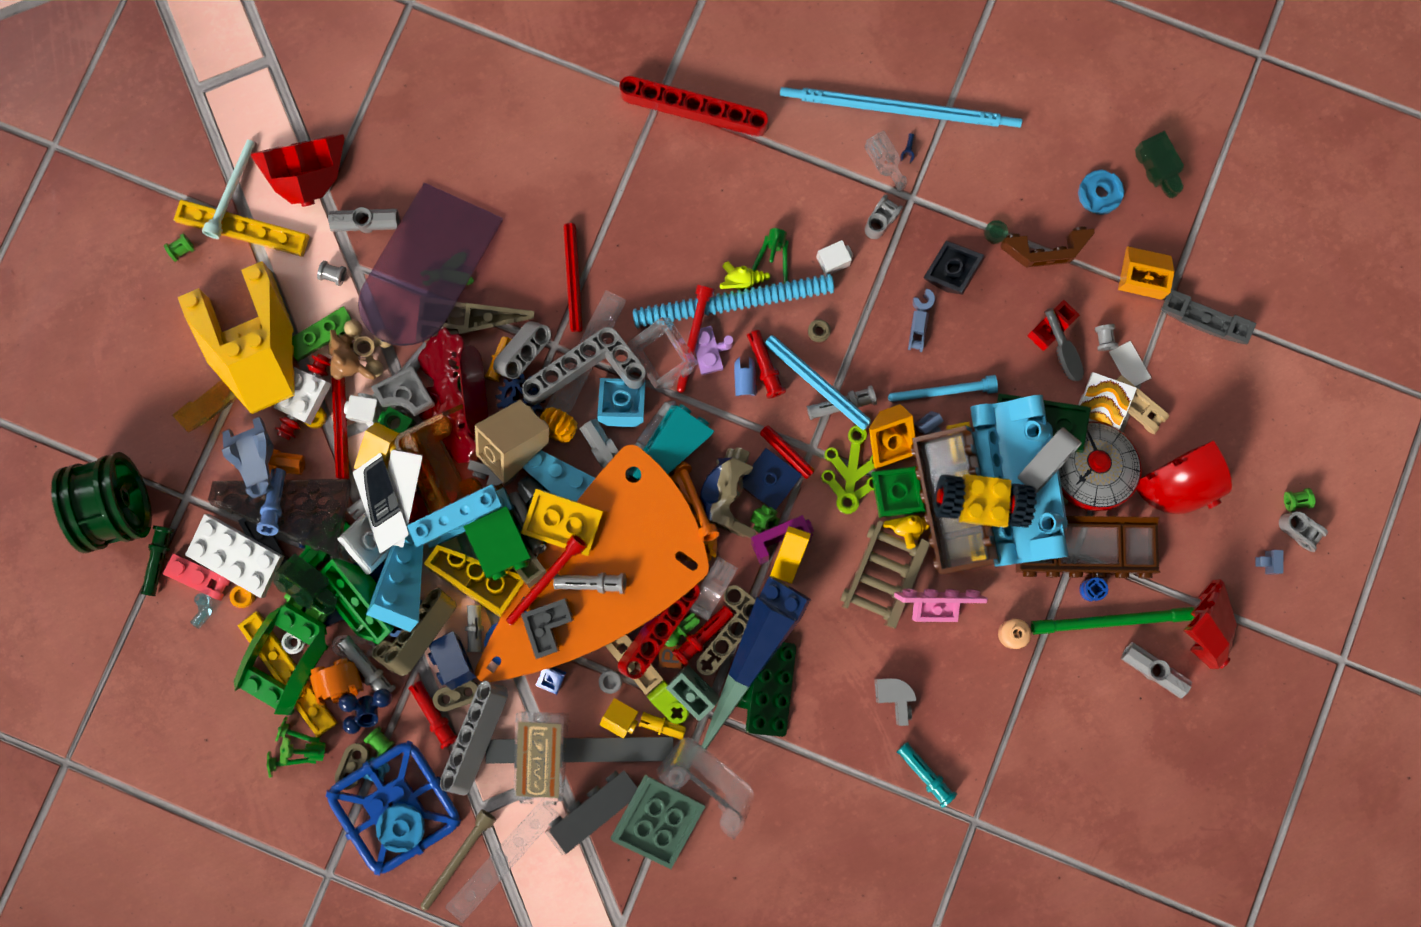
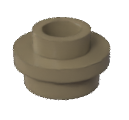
(819, 324)

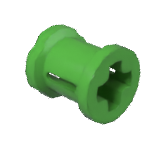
(179, 247)
(1299, 500)
(379, 741)

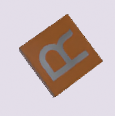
(667, 658)

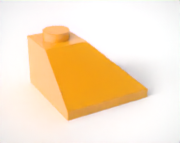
(891, 435)

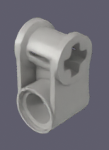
(884, 215)
(1306, 532)

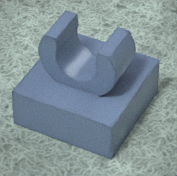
(929, 423)
(1272, 562)

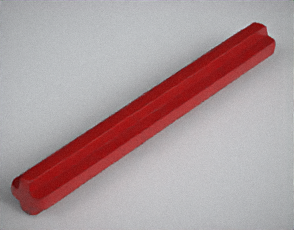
(572, 272)
(340, 429)

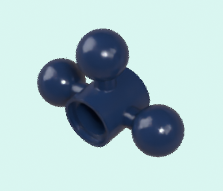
(365, 707)

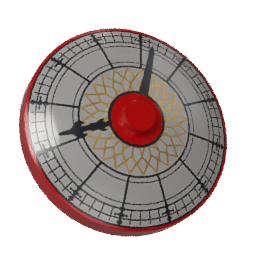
(1104, 472)

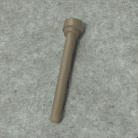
(483, 821)

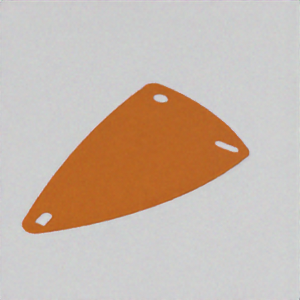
(636, 536)

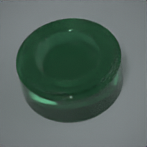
(996, 231)

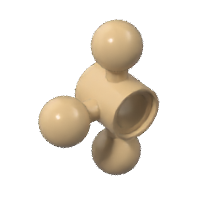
(354, 329)

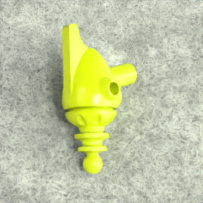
(741, 277)

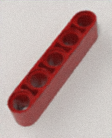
(655, 640)

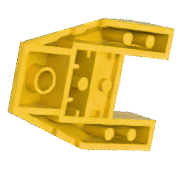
(254, 355)

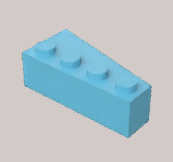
(558, 476)

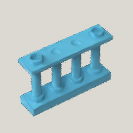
(449, 521)

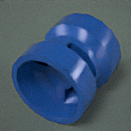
(1091, 592)

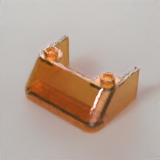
(438, 477)

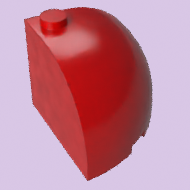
(1188, 481)

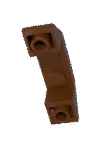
(1018, 248)

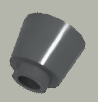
(527, 488)

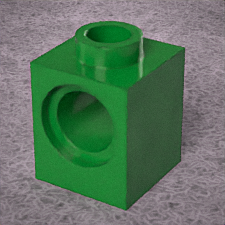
(388, 415)

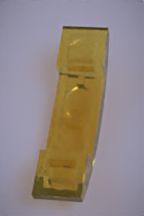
(205, 407)

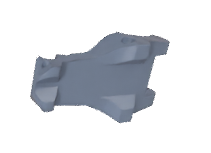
(251, 455)

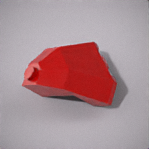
(302, 169)
(1213, 626)

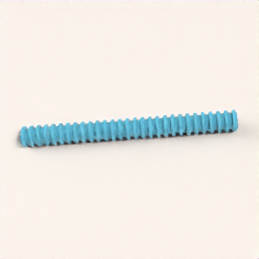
(737, 300)

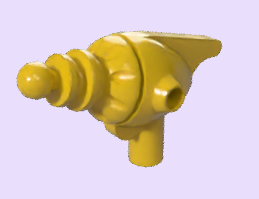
(908, 527)

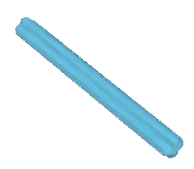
(818, 382)

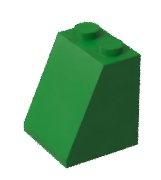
(498, 543)

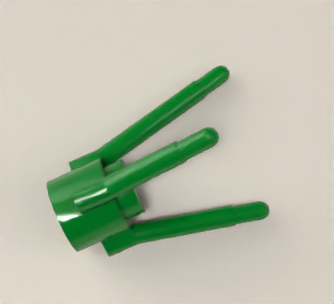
(776, 241)

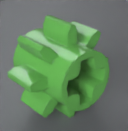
(764, 519)

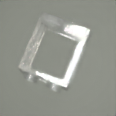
(649, 335)

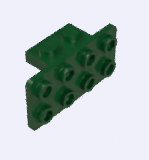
(771, 694)

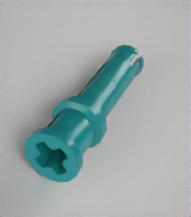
(933, 782)

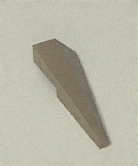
(473, 317)

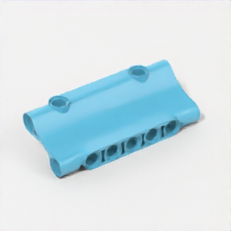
(1004, 447)

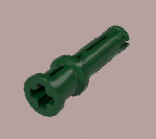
(158, 549)

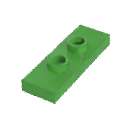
(319, 333)

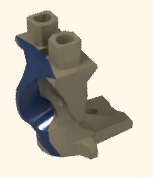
(723, 487)

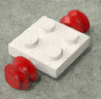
(308, 397)

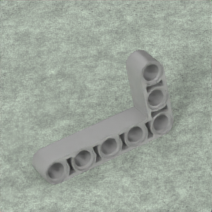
(584, 363)

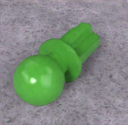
(684, 627)

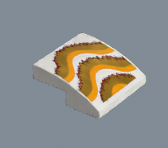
(1107, 399)

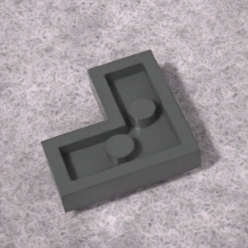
(540, 625)

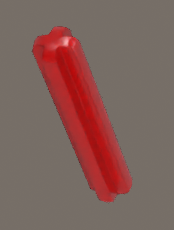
(787, 451)

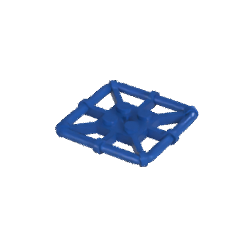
(396, 792)

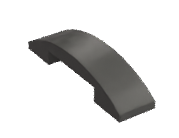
(1207, 319)

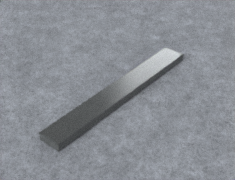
(593, 749)

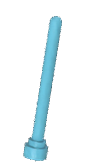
(987, 384)

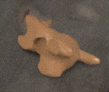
(344, 359)

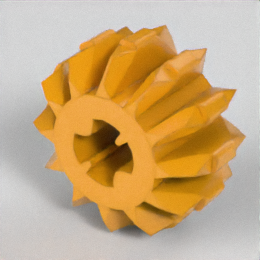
(561, 425)

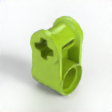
(665, 702)

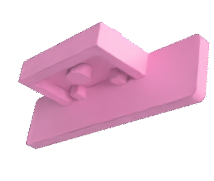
(938, 606)

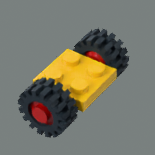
(985, 501)

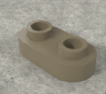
(457, 696)
(350, 764)

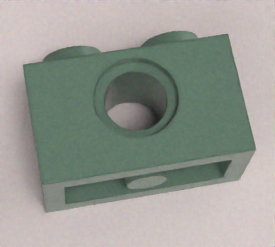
(693, 692)

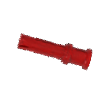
(768, 374)
(695, 642)
(439, 724)

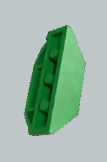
(354, 595)

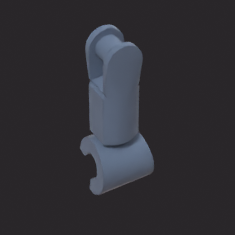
(920, 320)

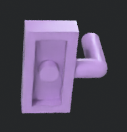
(708, 351)

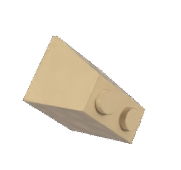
(510, 439)

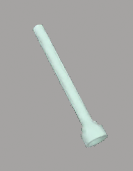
(213, 227)

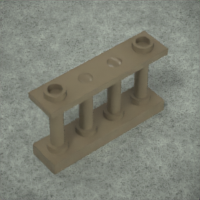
(908, 571)

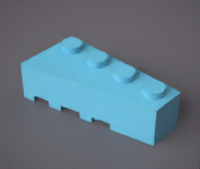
(399, 587)

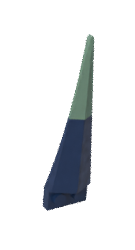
(769, 624)

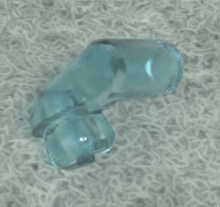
(205, 610)

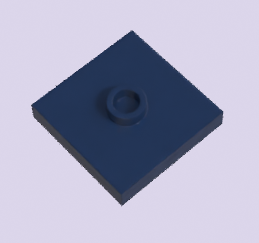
(770, 479)

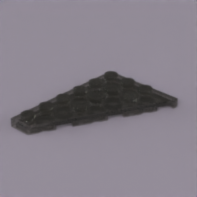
(310, 509)

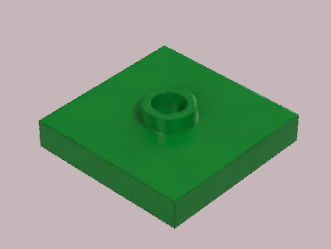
(897, 492)

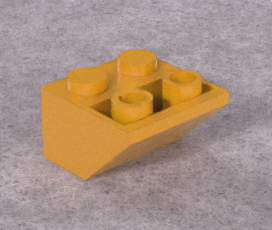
(1146, 273)

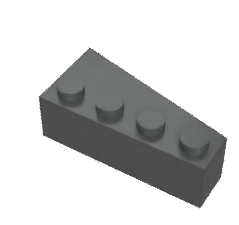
(592, 813)

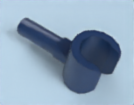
(908, 150)

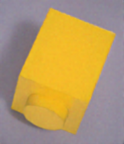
(619, 718)

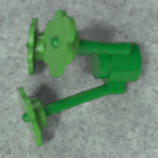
(313, 751)

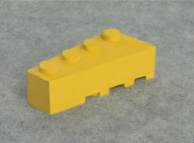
(468, 577)

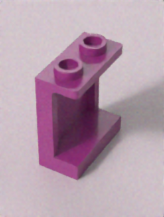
(776, 534)

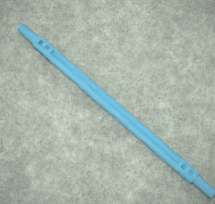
(900, 107)

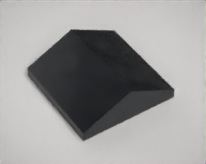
(954, 268)

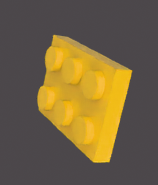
(557, 518)

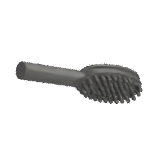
(1067, 352)

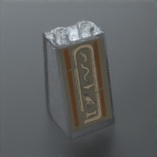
(540, 757)

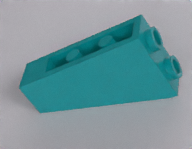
(675, 439)

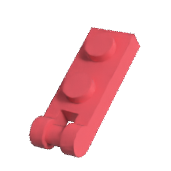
(195, 576)

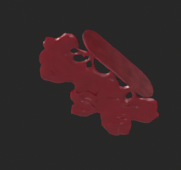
(445, 392)

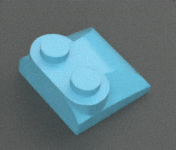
(620, 404)

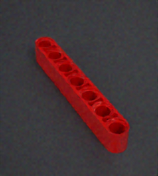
(685, 98)

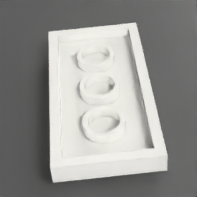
(234, 555)

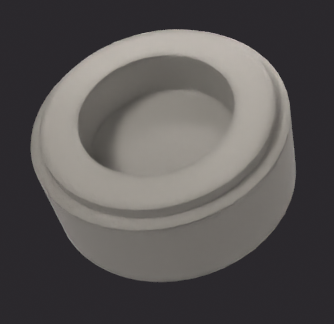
(610, 681)

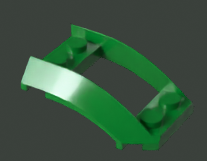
(265, 687)

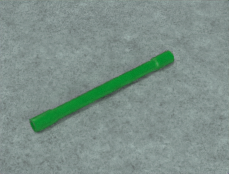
(1051, 626)

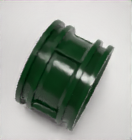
(101, 502)

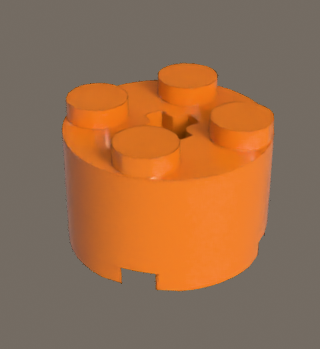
(335, 681)

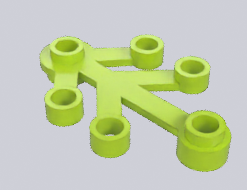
(849, 474)

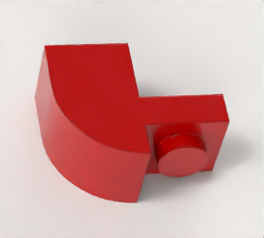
(1043, 335)

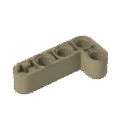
(726, 634)
(410, 646)

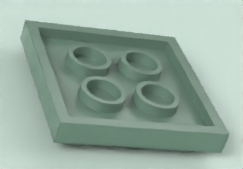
(657, 822)

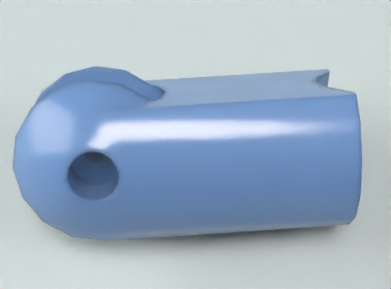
(745, 378)

